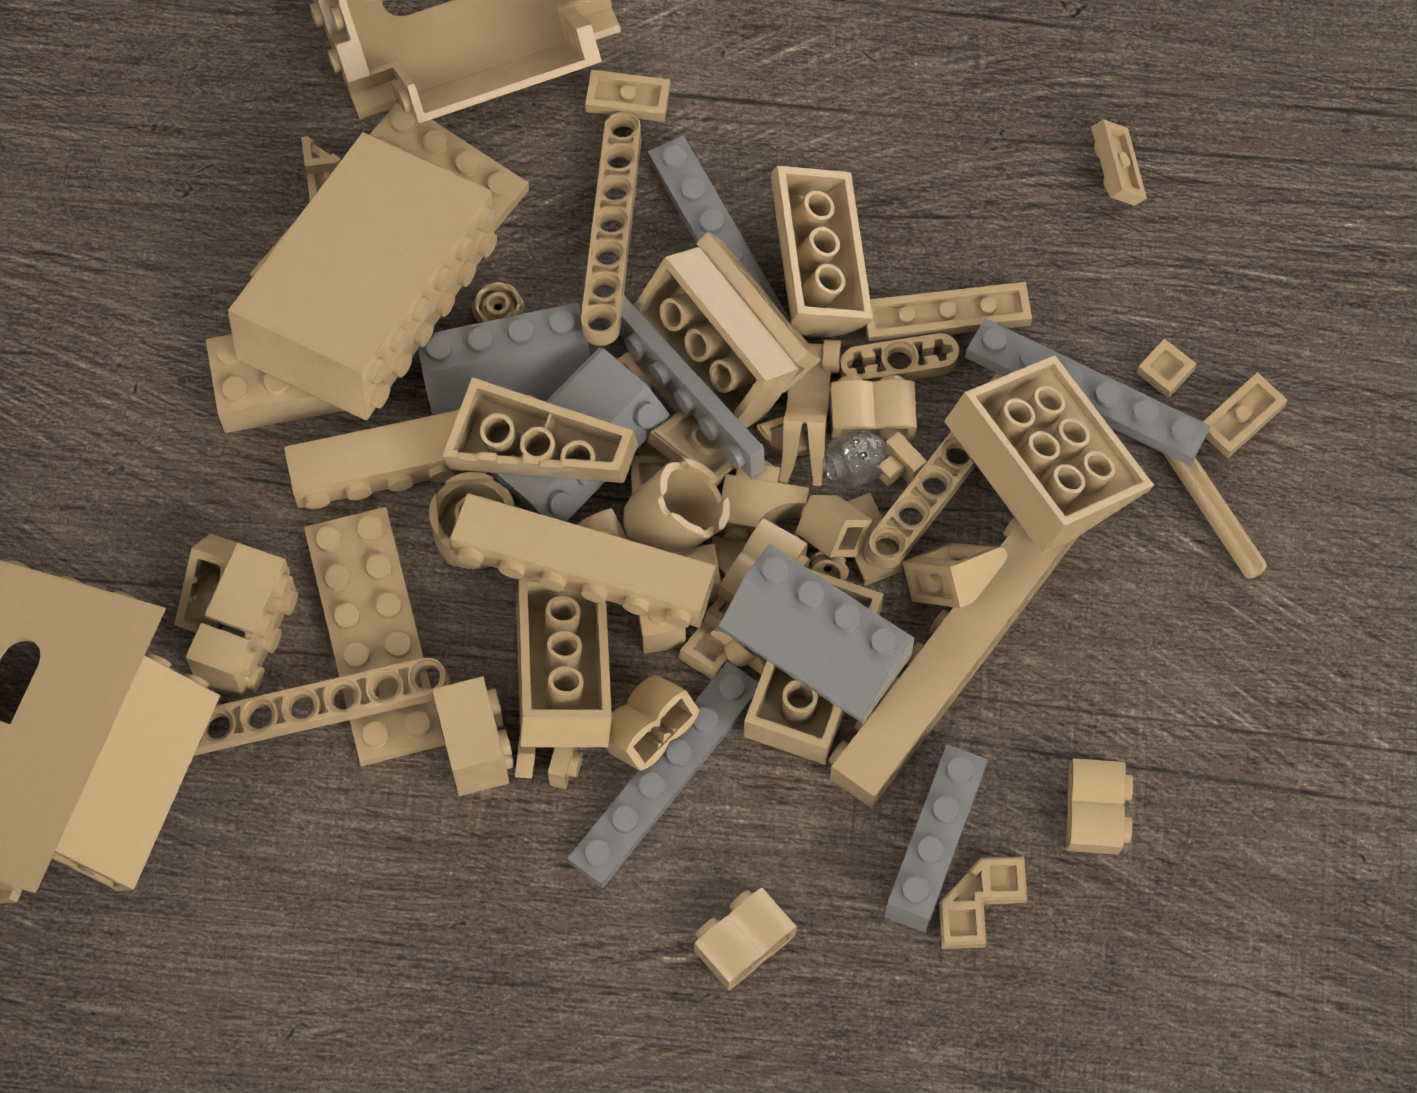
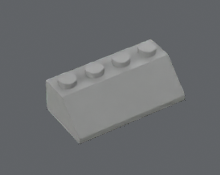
(519, 352)
(603, 391)
(816, 633)

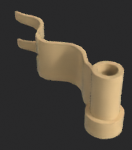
(809, 405)

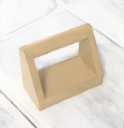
(944, 581)

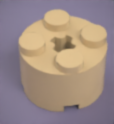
(449, 501)

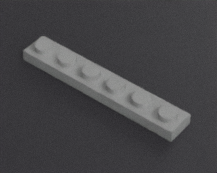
(701, 205)
(689, 390)
(1118, 404)
(657, 786)

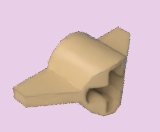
(738, 653)

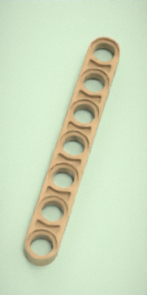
(611, 242)
(918, 498)
(323, 698)

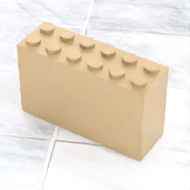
(364, 276)

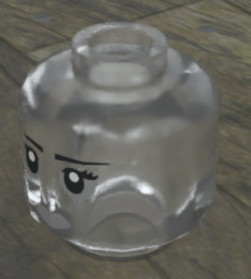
(855, 458)

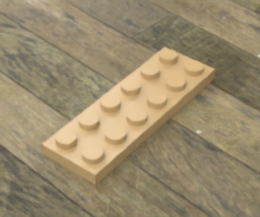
(371, 628)

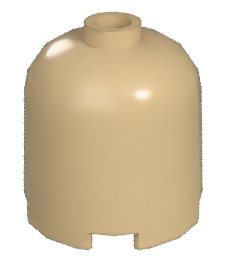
(676, 508)

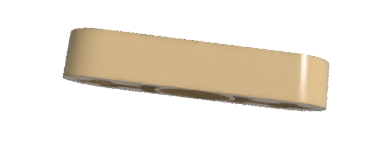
(930, 368)

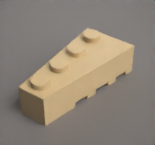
(531, 437)

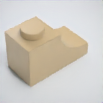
(759, 499)
(203, 574)

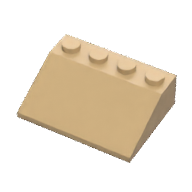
(1047, 452)

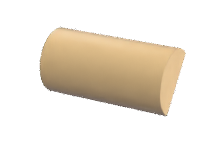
(821, 251)

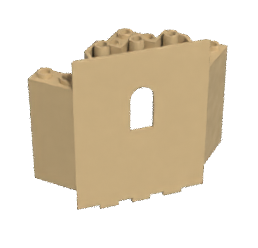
(457, 49)
(95, 734)

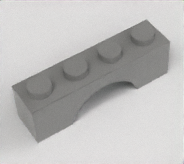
(935, 838)

